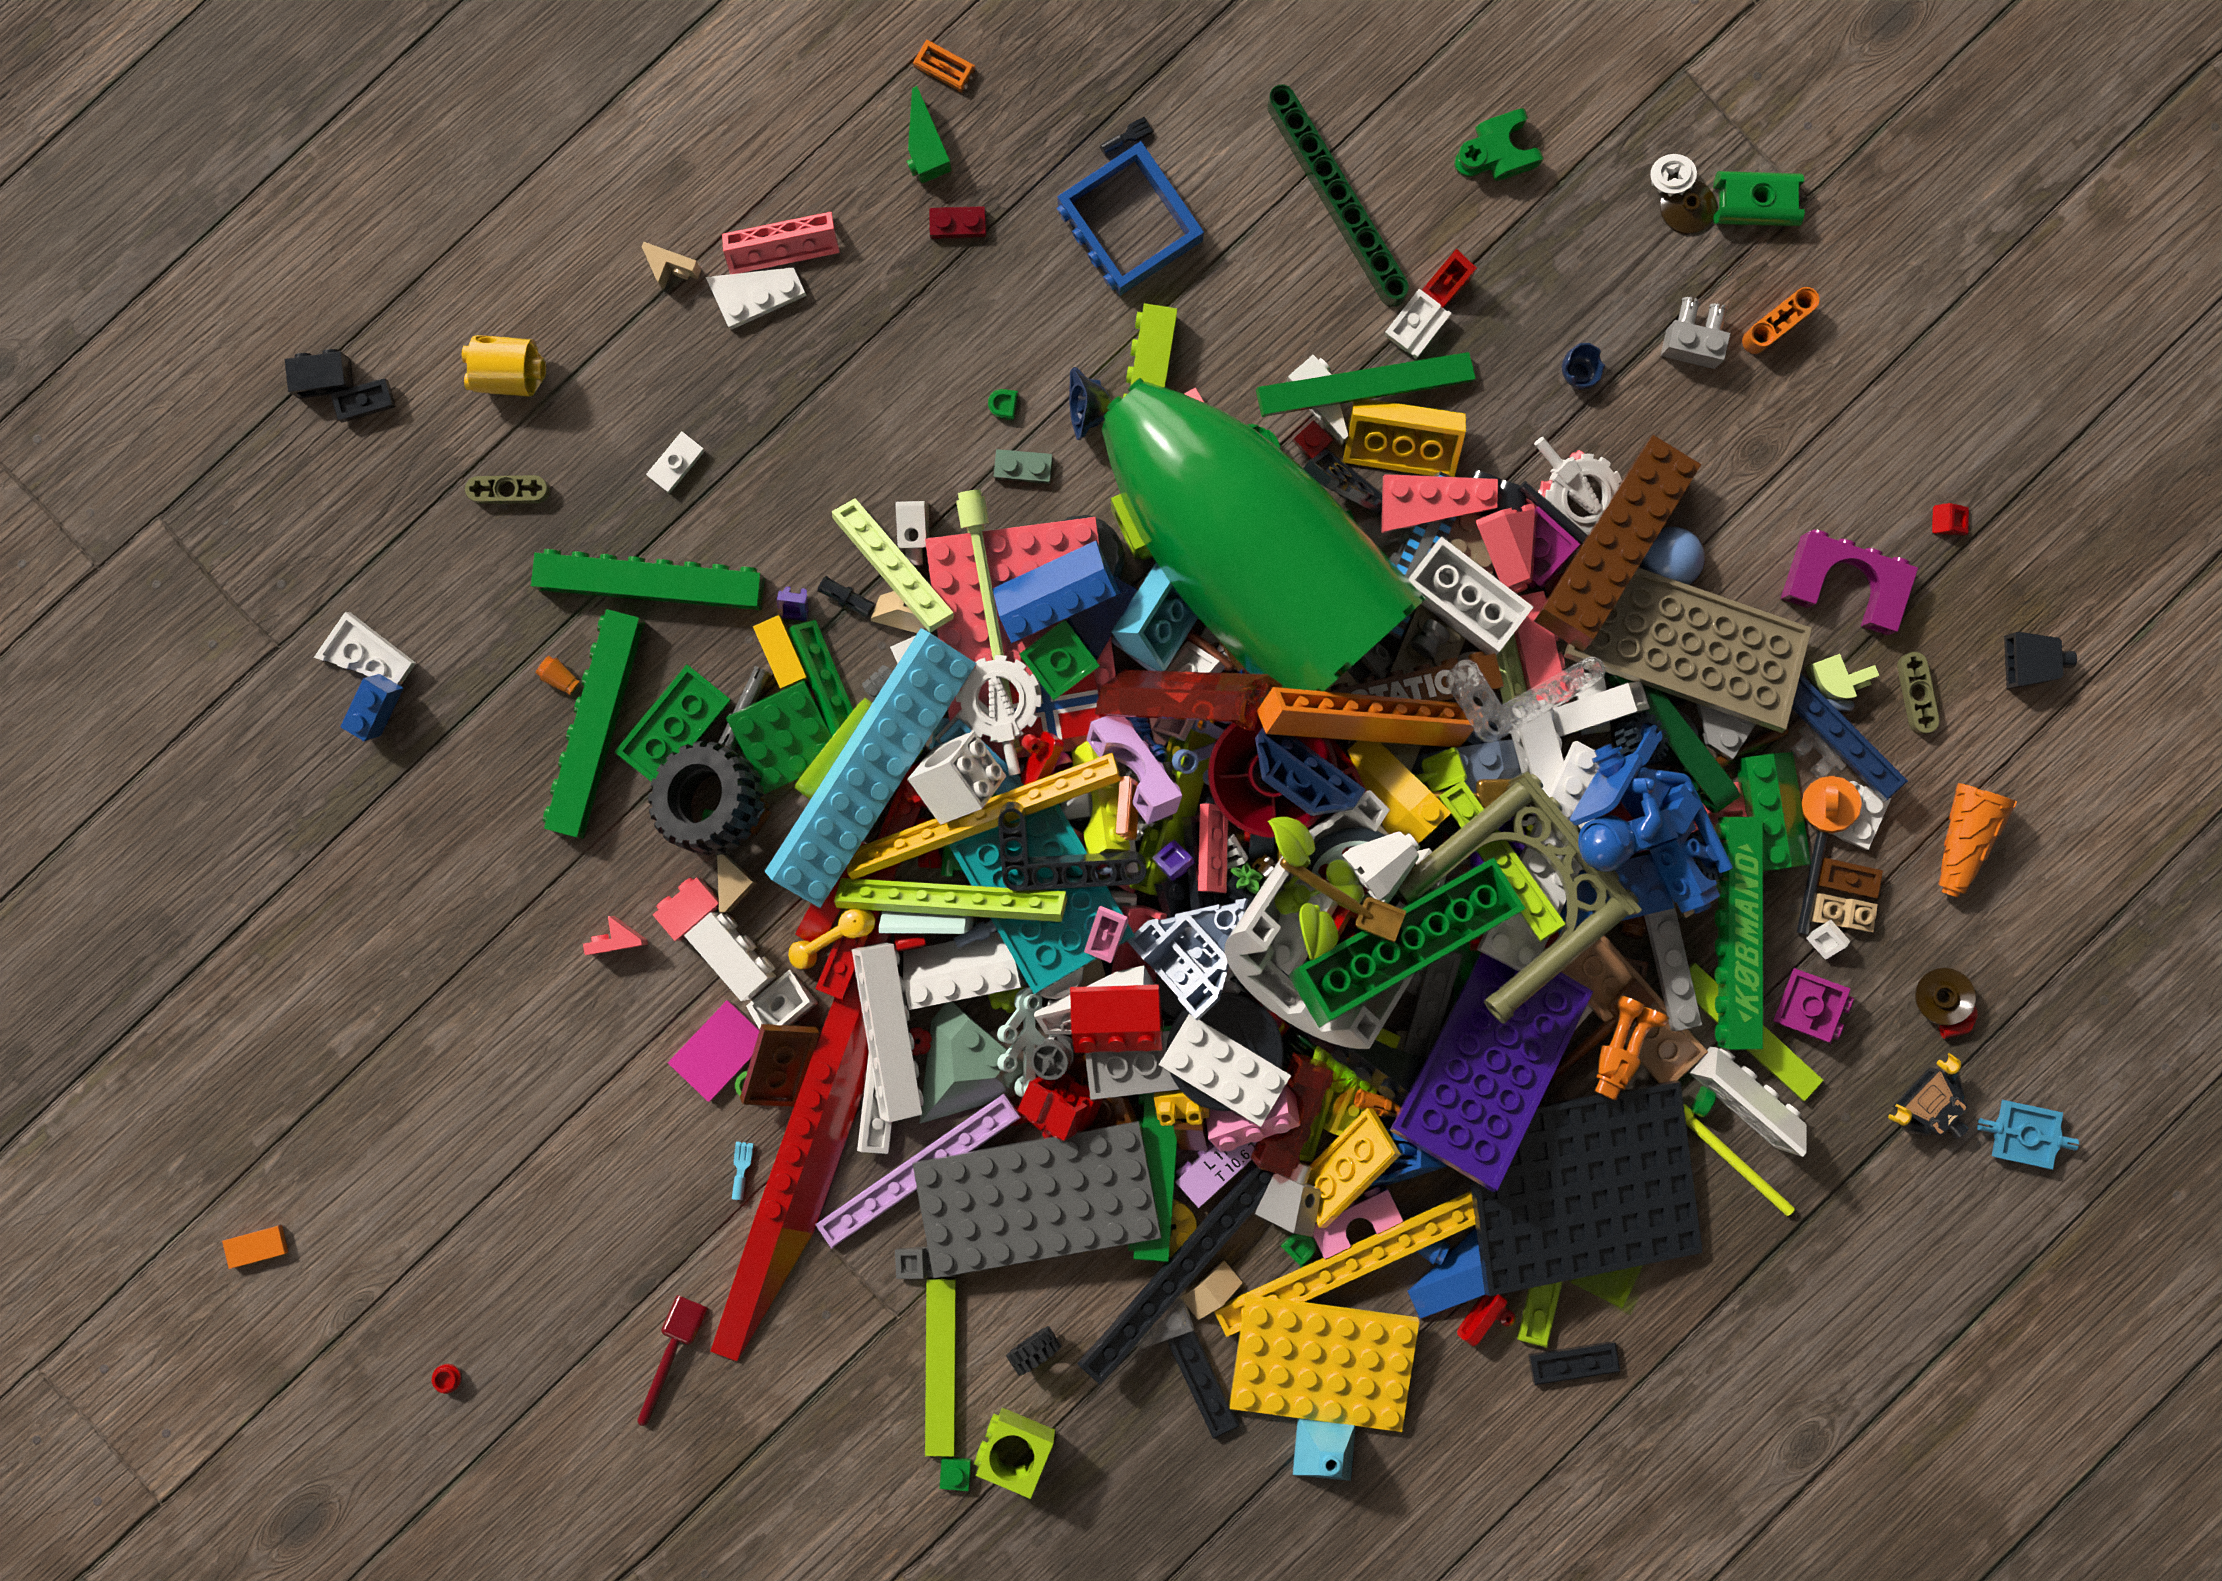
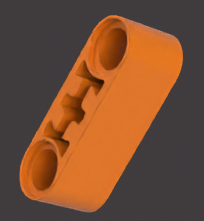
(1795, 315)

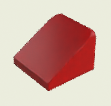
(1950, 519)

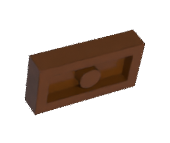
(1850, 878)

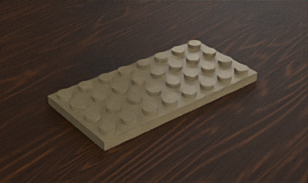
(1702, 649)

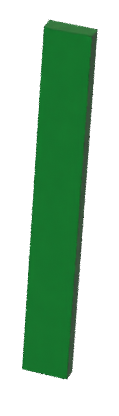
(1365, 384)

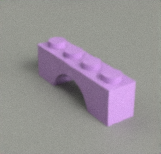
(1156, 793)

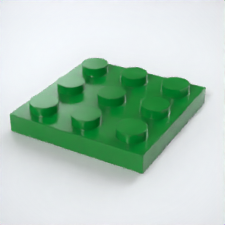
(781, 735)

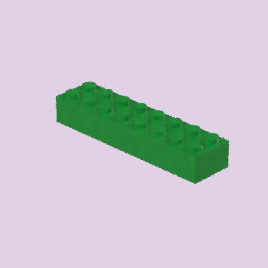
(1429, 931)

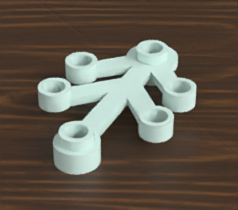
(1026, 1040)

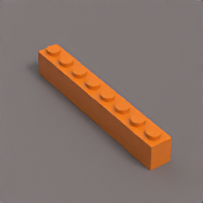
(1363, 718)

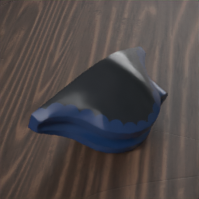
(1087, 402)

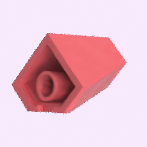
(1511, 544)

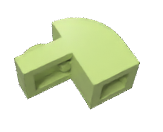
(1833, 679)

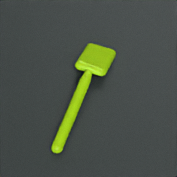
(1443, 770)

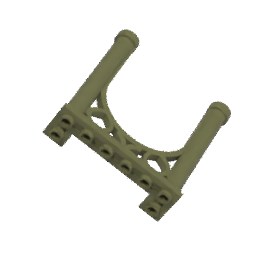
(1609, 909)

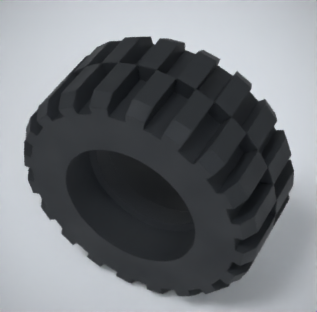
(677, 784)

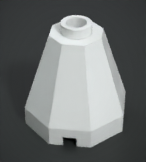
(1383, 863)

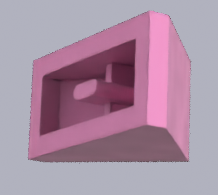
(1106, 934)

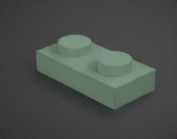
(1022, 466)

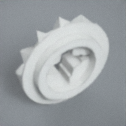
(1671, 164)

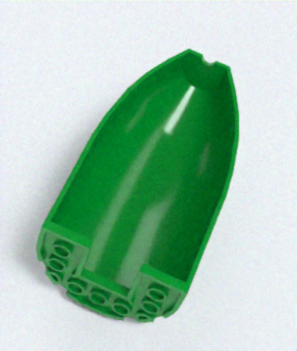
(1251, 539)

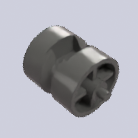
(1053, 1056)

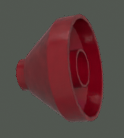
(1236, 785)

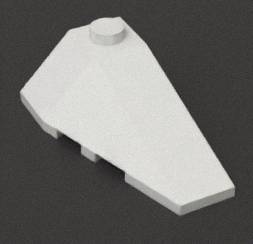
(1057, 1016)

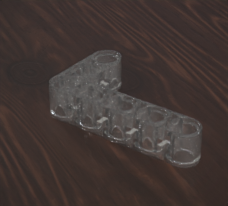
(1526, 702)

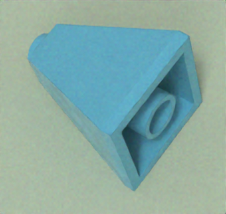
(1323, 1449)

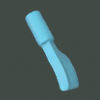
(742, 1160)

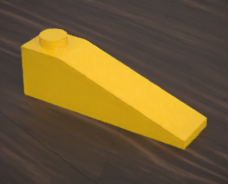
(1411, 804)

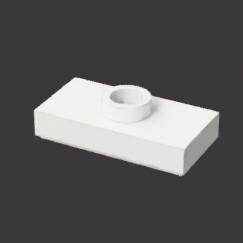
(675, 462)

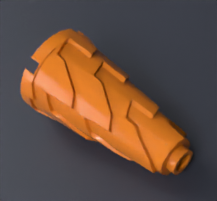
(1974, 825)

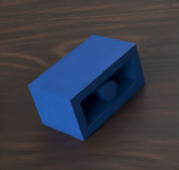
(371, 707)

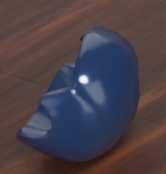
(1582, 366)

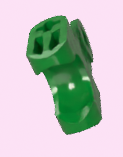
(1494, 150)

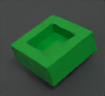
(955, 1473)

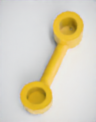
(851, 924)

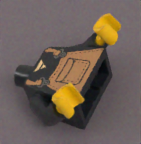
(1934, 1102)

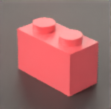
(686, 908)

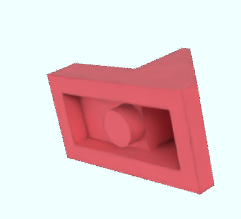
(621, 938)

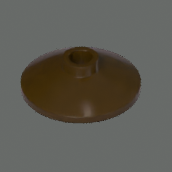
(1689, 219)
(1957, 988)

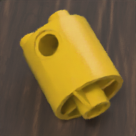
(503, 365)

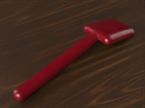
(681, 1326)

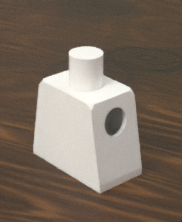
(912, 516)

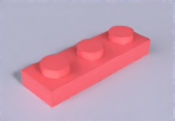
(1212, 850)

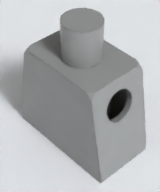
(1291, 1201)

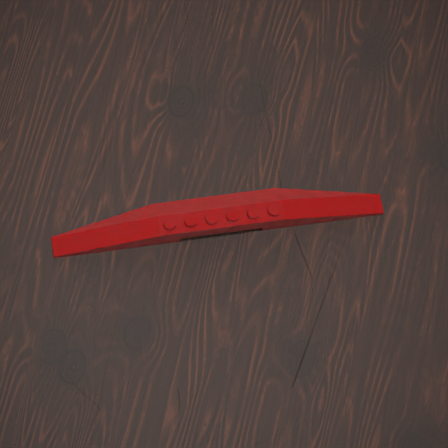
(801, 1168)

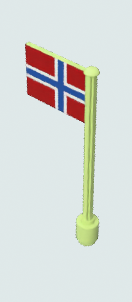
(1074, 709)

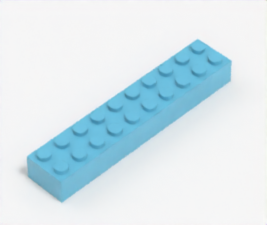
(870, 768)

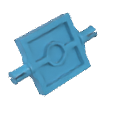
(2027, 1134)

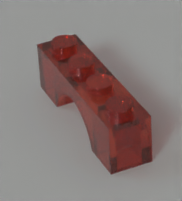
(1309, 1083)

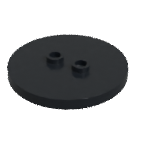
(1242, 1022)

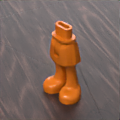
(1620, 1065)

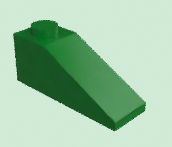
(925, 148)

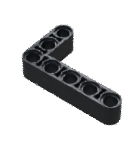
(1059, 864)

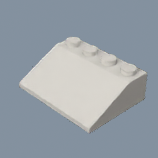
(1751, 1101)

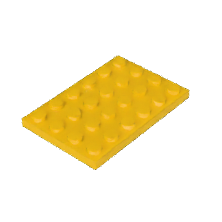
(1324, 1363)

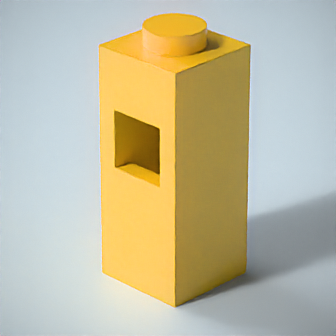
(780, 652)

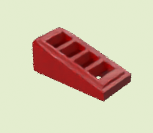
(909, 941)

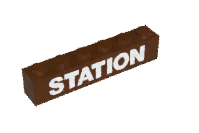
(1424, 682)

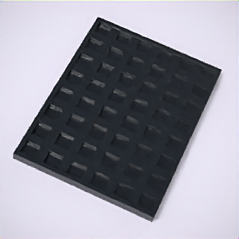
(1591, 1192)

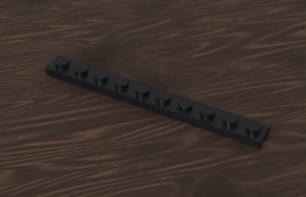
(1176, 1275)

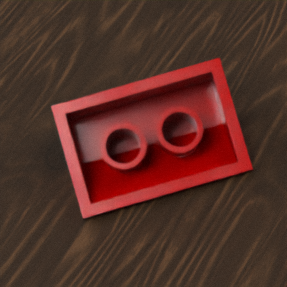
(1116, 1018)

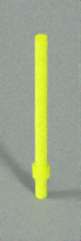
(1737, 1163)

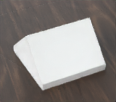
(782, 1002)

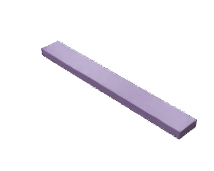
(902, 1181)

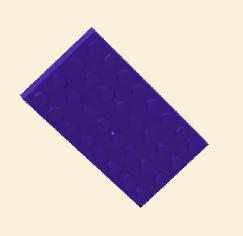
(1488, 1074)

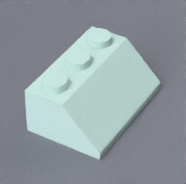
(925, 923)

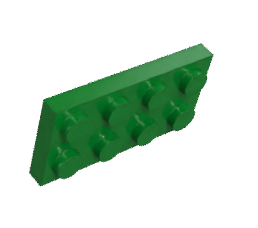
(675, 719)

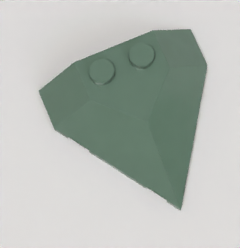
(963, 1066)

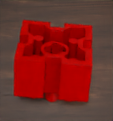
(1059, 1105)

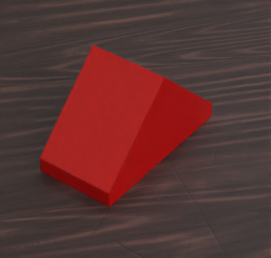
(1450, 278)

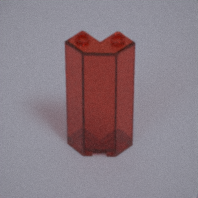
(1186, 696)

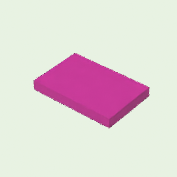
(716, 1051)

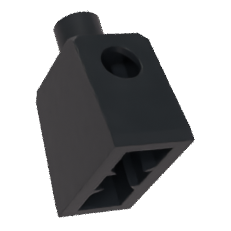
(2035, 659)

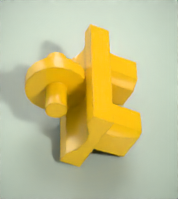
(1175, 1105)

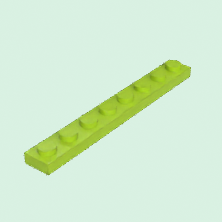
(951, 899)

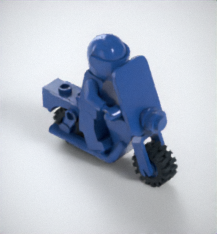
(1666, 812)

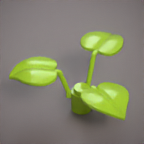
(1317, 927)

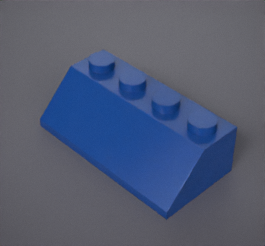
(1054, 591)

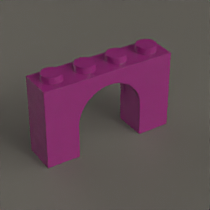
(1888, 578)

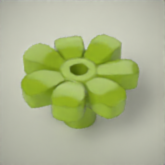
(1004, 999)

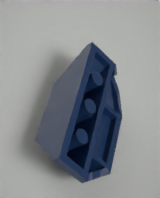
(1305, 775)

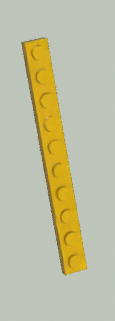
(1032, 796)
(1359, 1258)

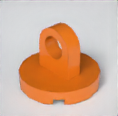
(1831, 804)

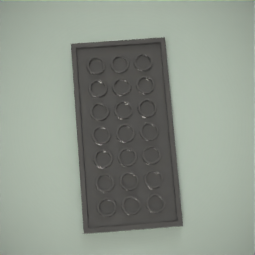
(1036, 1200)

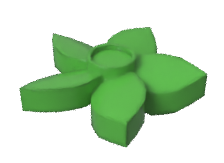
(1248, 878)

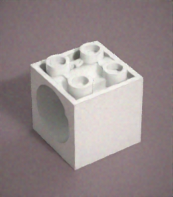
(957, 777)

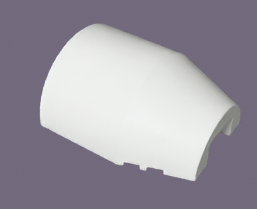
(1251, 943)

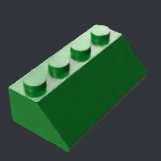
(1774, 794)

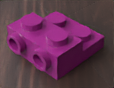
(1552, 549)
(1814, 1006)

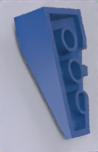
(1452, 1282)

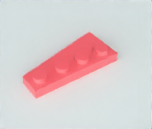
(1428, 499)

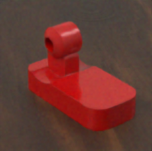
(1043, 756)
(1483, 1316)

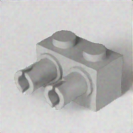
(1697, 343)

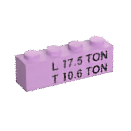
(1211, 1171)

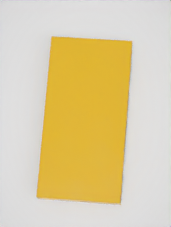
(1351, 1165)

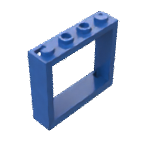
(1167, 194)

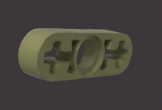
(486, 497)
(1910, 703)

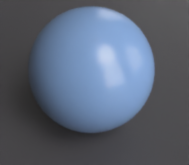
(1675, 555)

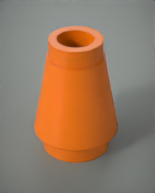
(557, 675)

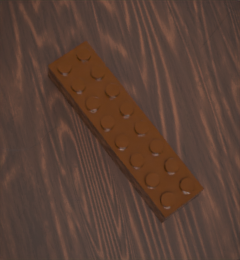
(1617, 543)

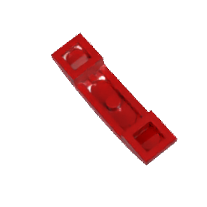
(821, 920)

